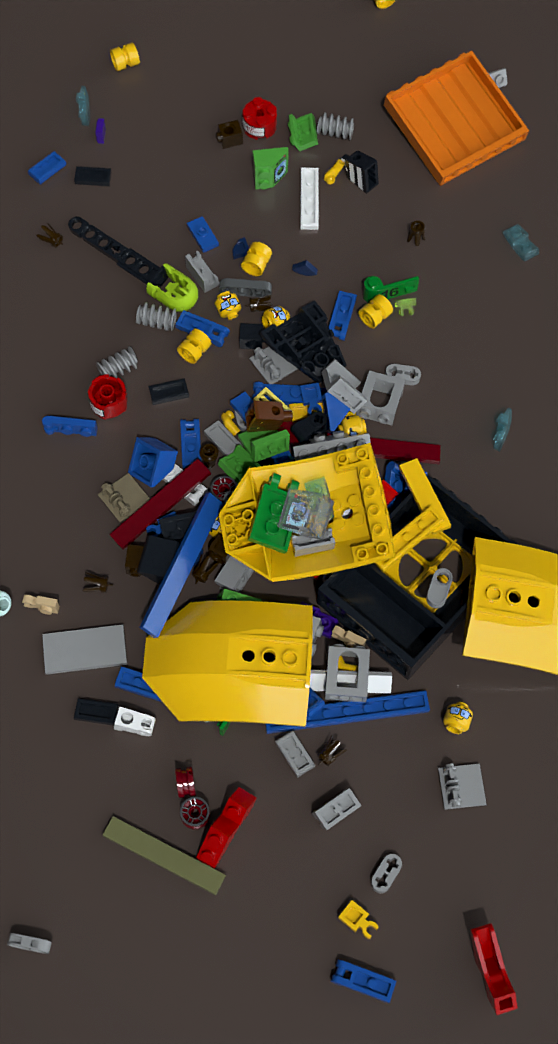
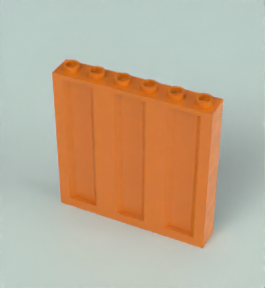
(455, 117)

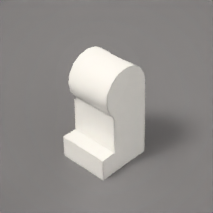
(134, 722)

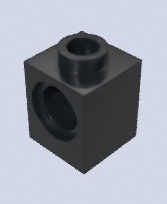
(250, 336)

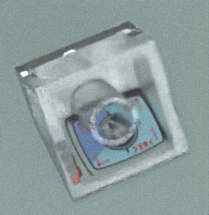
(306, 513)

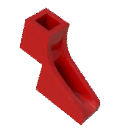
(225, 827)
(492, 968)

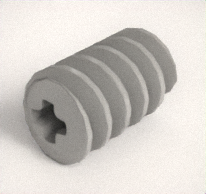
(335, 126)
(156, 317)
(118, 363)

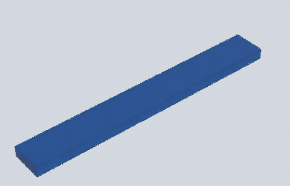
(181, 566)
(352, 711)

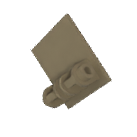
(123, 497)

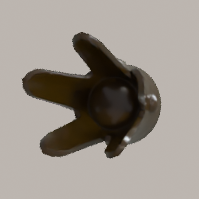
(417, 229)
(55, 238)
(259, 304)
(199, 572)
(102, 583)
(327, 755)

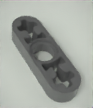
(243, 287)

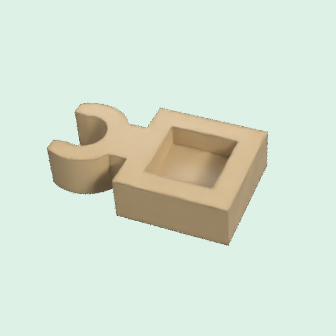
(44, 604)
(349, 638)

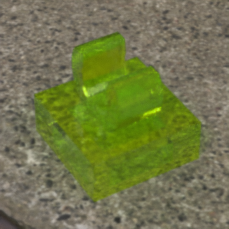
(405, 303)

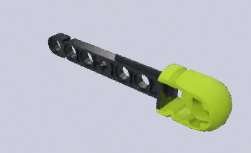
(154, 278)

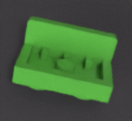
(303, 131)
(237, 463)

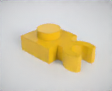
(355, 918)

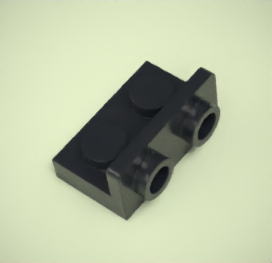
(175, 527)

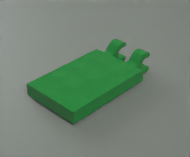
(267, 515)

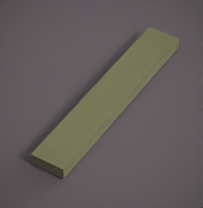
(164, 855)

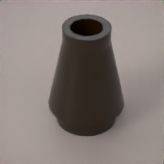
(209, 455)

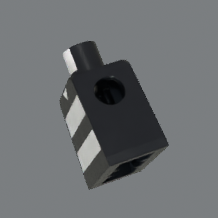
(361, 170)

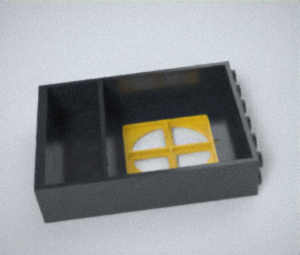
(389, 614)

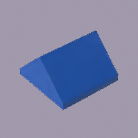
(334, 410)

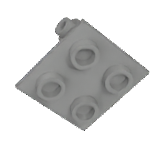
(271, 365)
(462, 786)

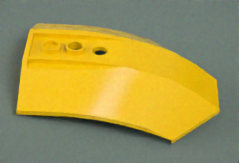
(352, 485)
(506, 629)
(201, 668)

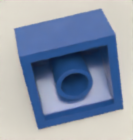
(151, 460)

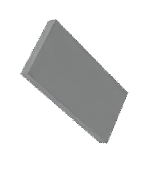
(84, 649)

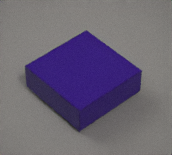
(100, 130)

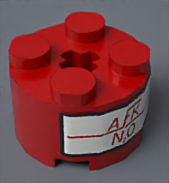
(259, 118)
(107, 396)

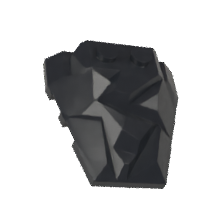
(305, 341)

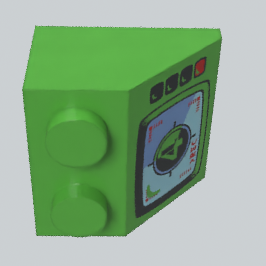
(269, 166)

